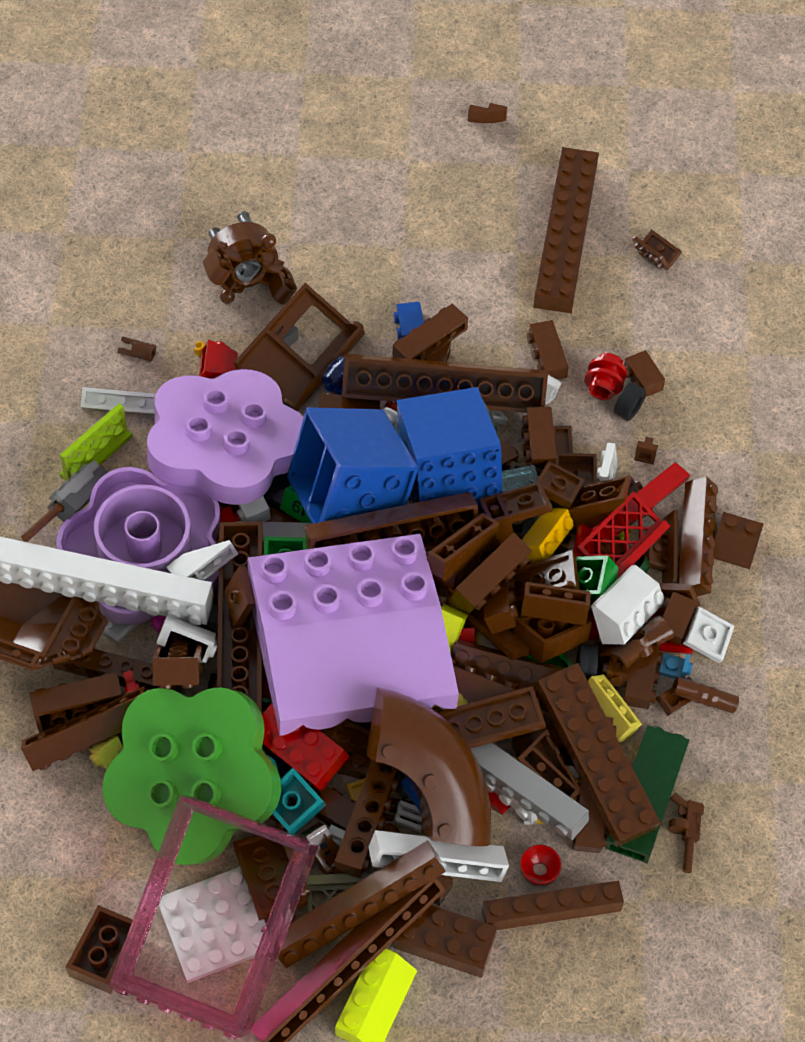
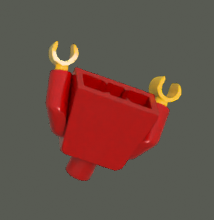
(215, 358)

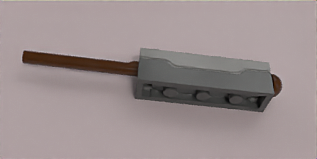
(70, 497)

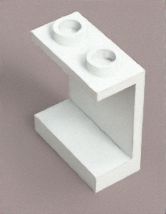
(191, 631)

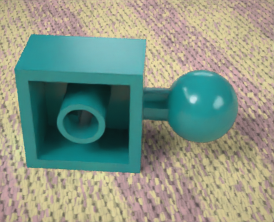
(307, 805)

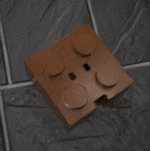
(580, 465)
(358, 762)

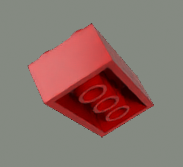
(305, 750)

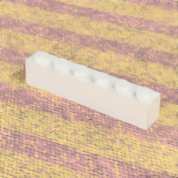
(458, 860)

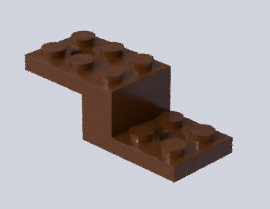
(509, 508)

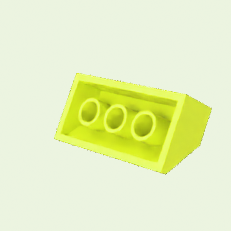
(376, 999)

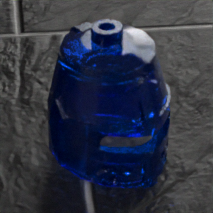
(334, 376)

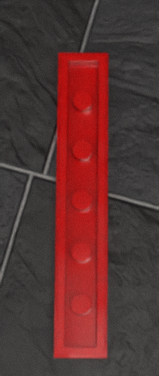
(651, 495)

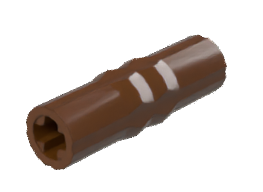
(705, 695)

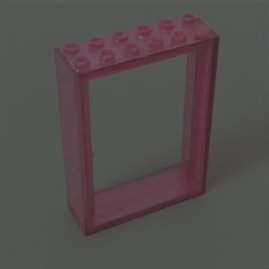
(271, 942)

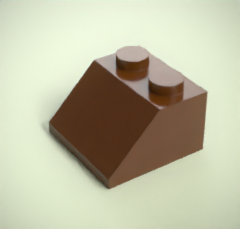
(737, 540)

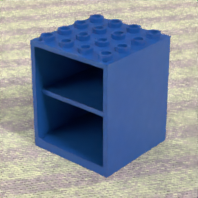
(451, 445)
(349, 464)

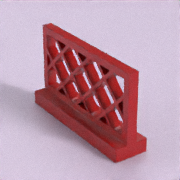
(639, 547)

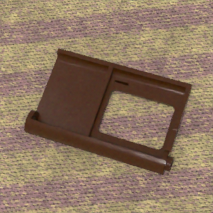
(282, 364)

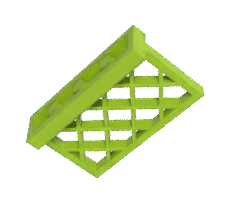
(104, 446)

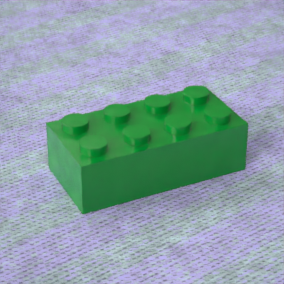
(596, 574)

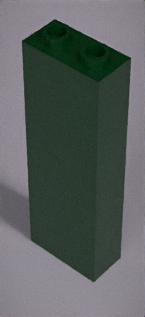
(657, 771)

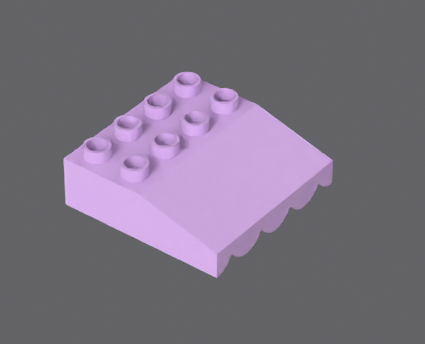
(347, 623)

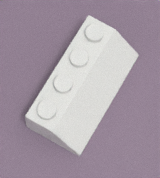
(626, 606)

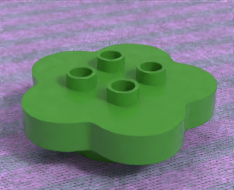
(196, 749)

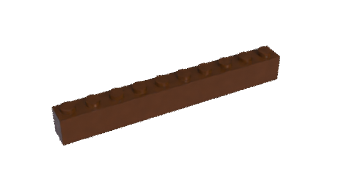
(342, 966)

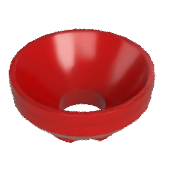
(540, 855)

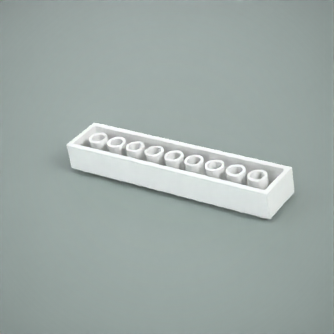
(105, 581)

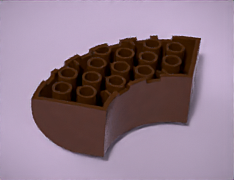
(437, 766)

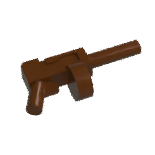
(688, 826)

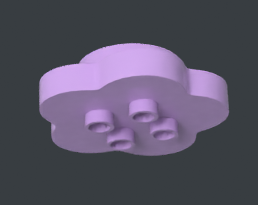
(222, 434)
(141, 524)

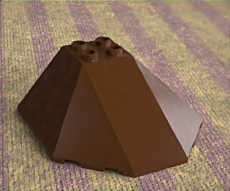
(46, 627)

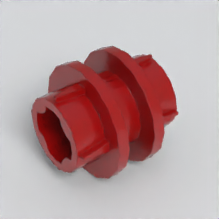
(605, 376)

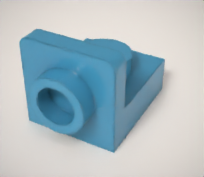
(675, 666)

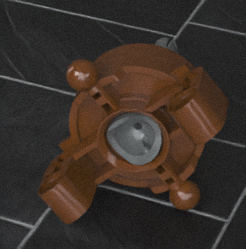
(245, 257)

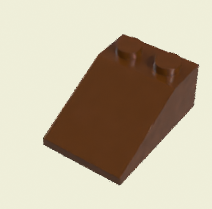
(598, 501)

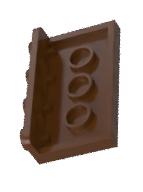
(553, 571)
(263, 870)

